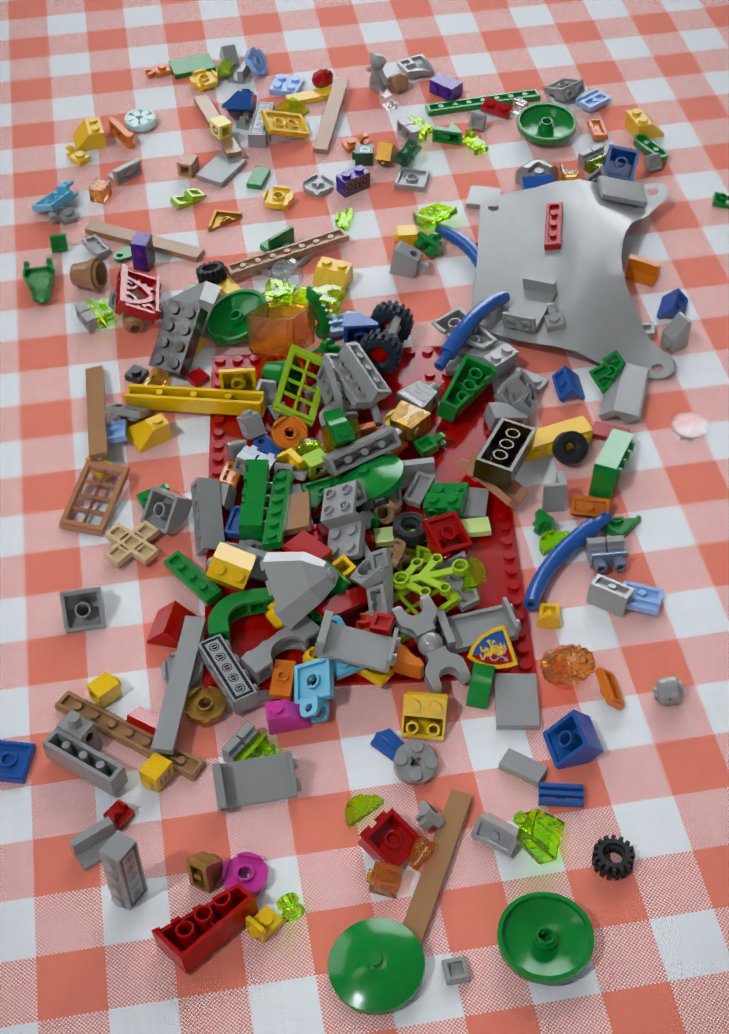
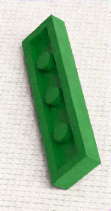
(193, 578)

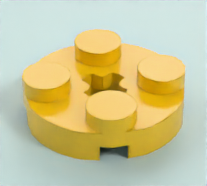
(204, 80)
(272, 201)

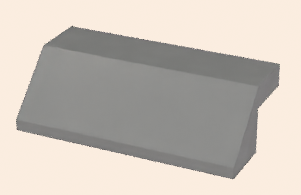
(358, 376)
(625, 394)

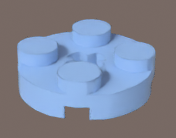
(256, 61)

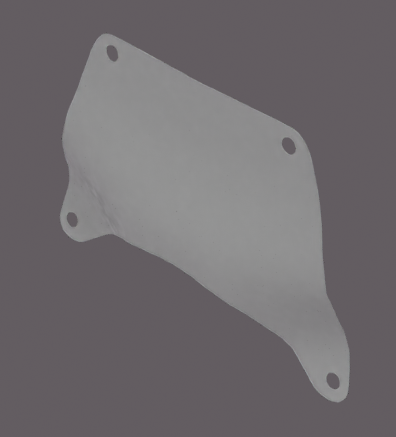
(586, 268)

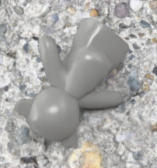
(377, 78)

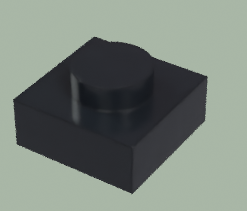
(136, 374)

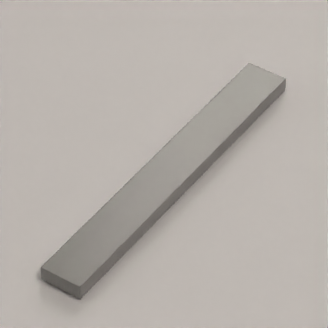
(178, 685)

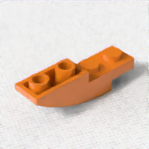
(406, 662)

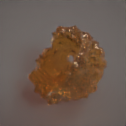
(567, 664)

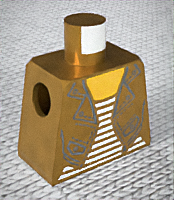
(410, 420)

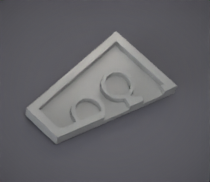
(469, 599)

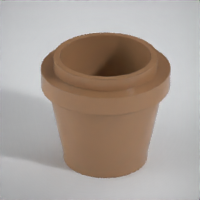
(89, 274)

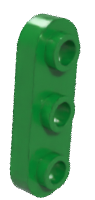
(649, 146)

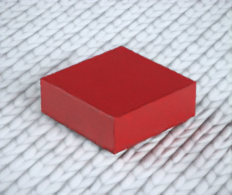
(197, 377)

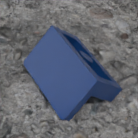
(672, 304)
(567, 384)

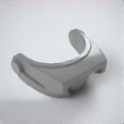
(367, 580)

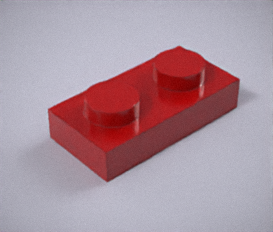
(496, 108)

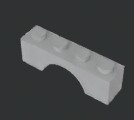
(260, 659)

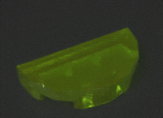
(343, 219)
(550, 540)
(476, 575)
(360, 807)

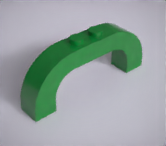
(240, 605)

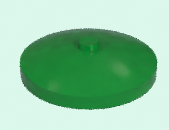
(546, 123)
(228, 317)
(379, 475)
(545, 938)
(376, 966)

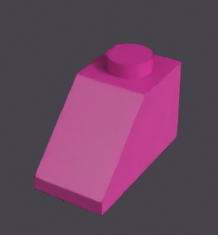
(285, 717)

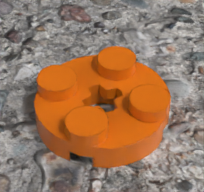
(288, 424)

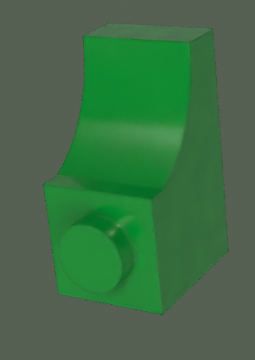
(338, 428)

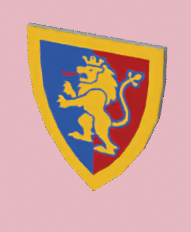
(494, 649)

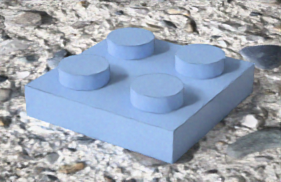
(286, 85)

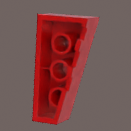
(206, 928)

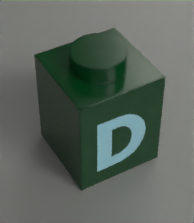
(363, 155)

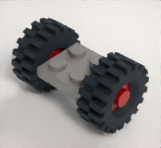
(384, 345)

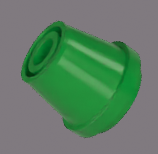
(273, 371)

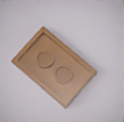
(299, 513)

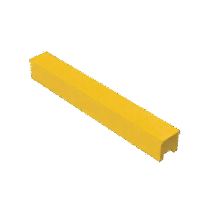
(195, 399)

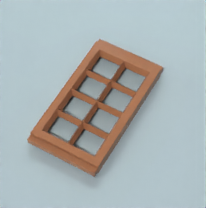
(84, 527)

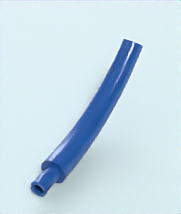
(468, 246)
(467, 326)
(559, 555)

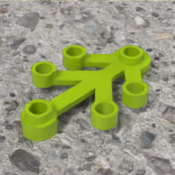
(406, 580)

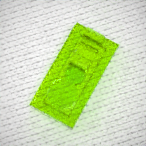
(473, 142)

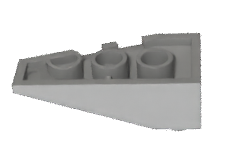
(479, 337)

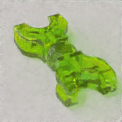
(289, 293)

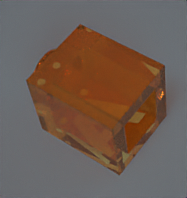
(100, 191)
(384, 879)

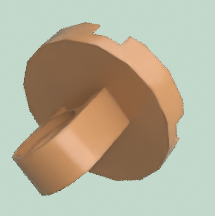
(398, 554)

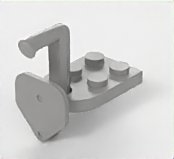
(332, 397)

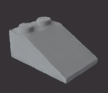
(499, 356)

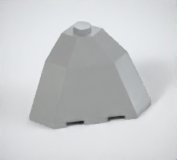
(201, 295)
(297, 583)

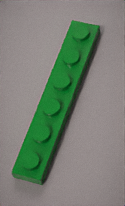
(278, 511)

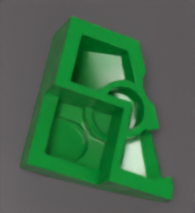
(607, 372)

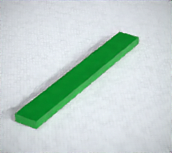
(475, 103)

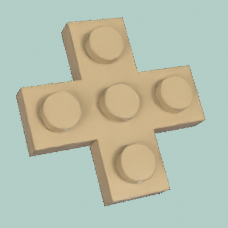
(132, 544)

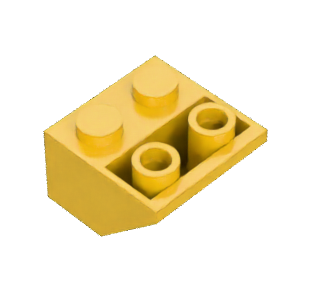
(424, 715)

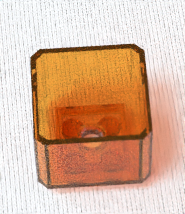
(277, 326)

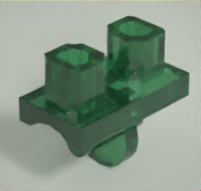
(407, 153)

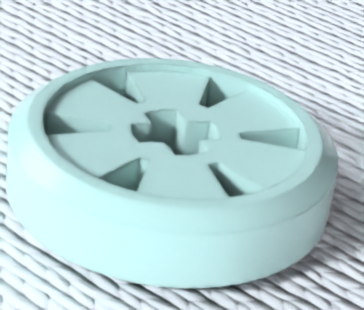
(140, 120)

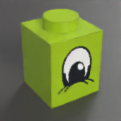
(314, 463)

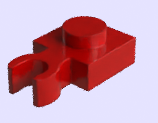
(379, 623)

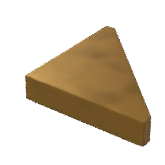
(222, 218)

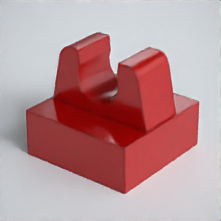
(120, 814)

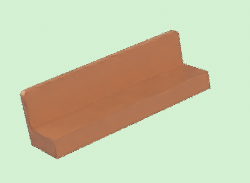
(512, 497)

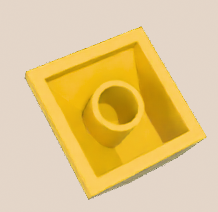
(149, 432)

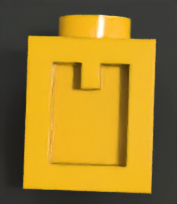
(291, 457)
(263, 924)

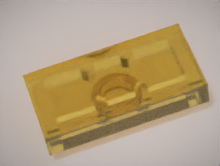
(157, 377)

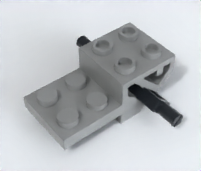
(347, 517)

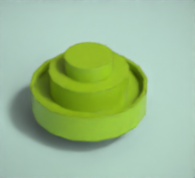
(225, 68)

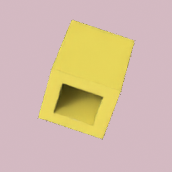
(221, 127)

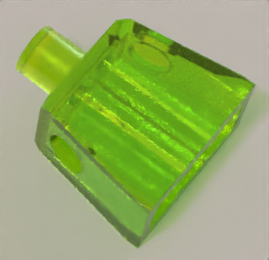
(539, 834)

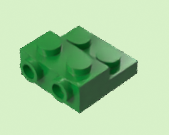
(446, 498)

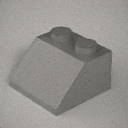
(166, 509)
(83, 608)

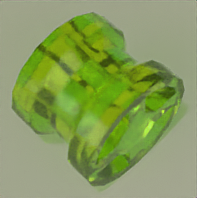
(290, 907)

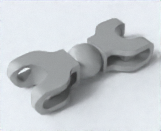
(431, 645)

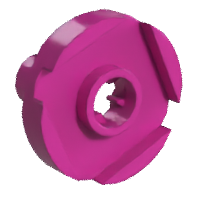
(246, 862)

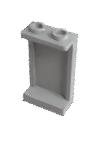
(462, 630)

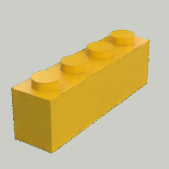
(546, 435)

